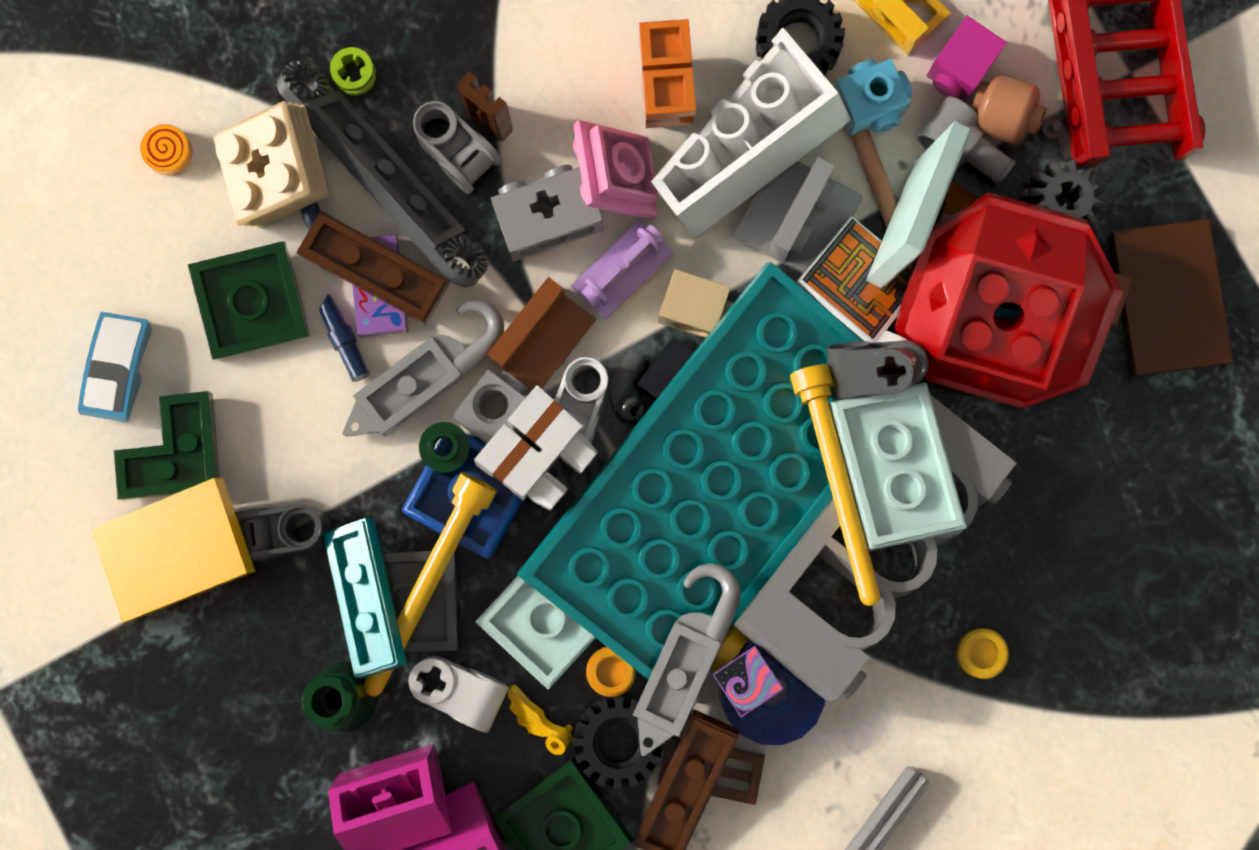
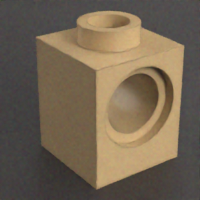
(693, 304)

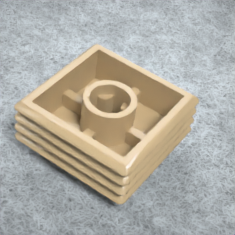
(271, 165)

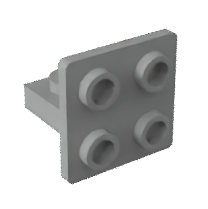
(797, 214)

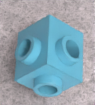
(874, 96)

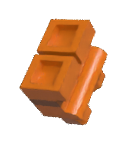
(667, 73)

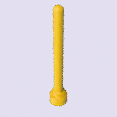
(814, 388)
(470, 499)

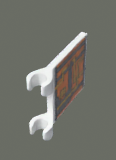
(840, 284)

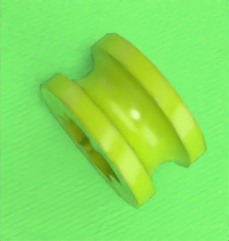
(338, 70)

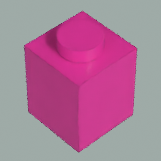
(965, 59)

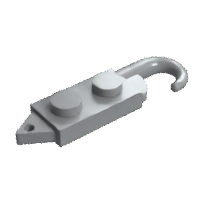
(421, 376)
(685, 662)

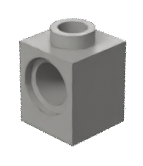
(470, 411)

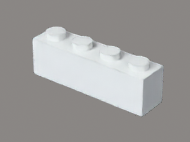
(753, 136)

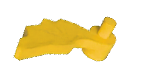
(534, 720)

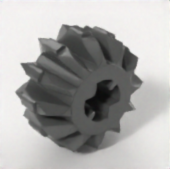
(1071, 184)

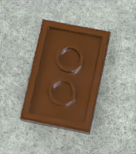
(1175, 298)

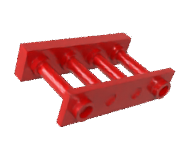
(1086, 91)

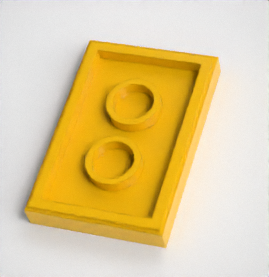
(173, 549)

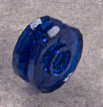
(783, 720)

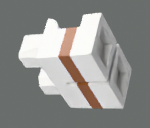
(522, 467)

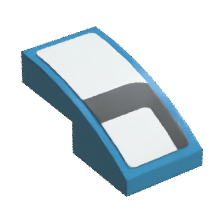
(113, 366)

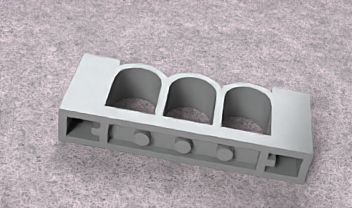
(807, 643)

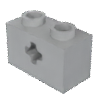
(524, 224)

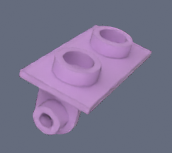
(623, 268)

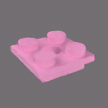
(615, 170)

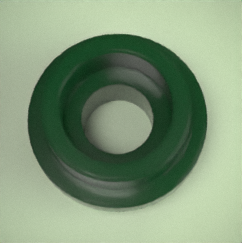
(458, 455)

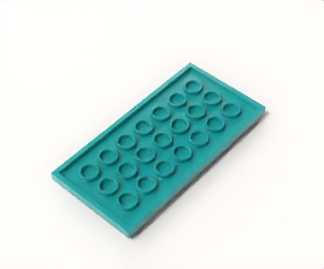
(707, 476)

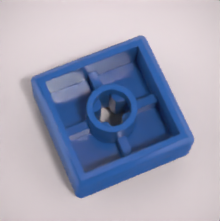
(433, 496)

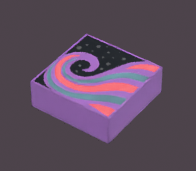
(747, 681)

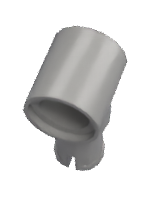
(978, 150)

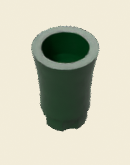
(356, 705)

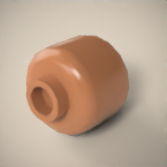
(1008, 109)

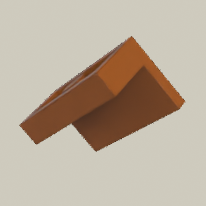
(541, 336)

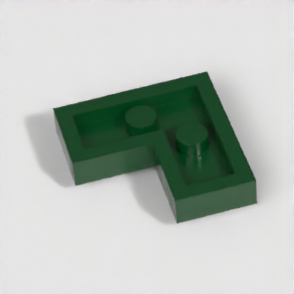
(182, 461)

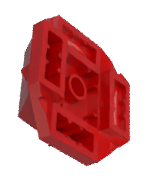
(1018, 255)

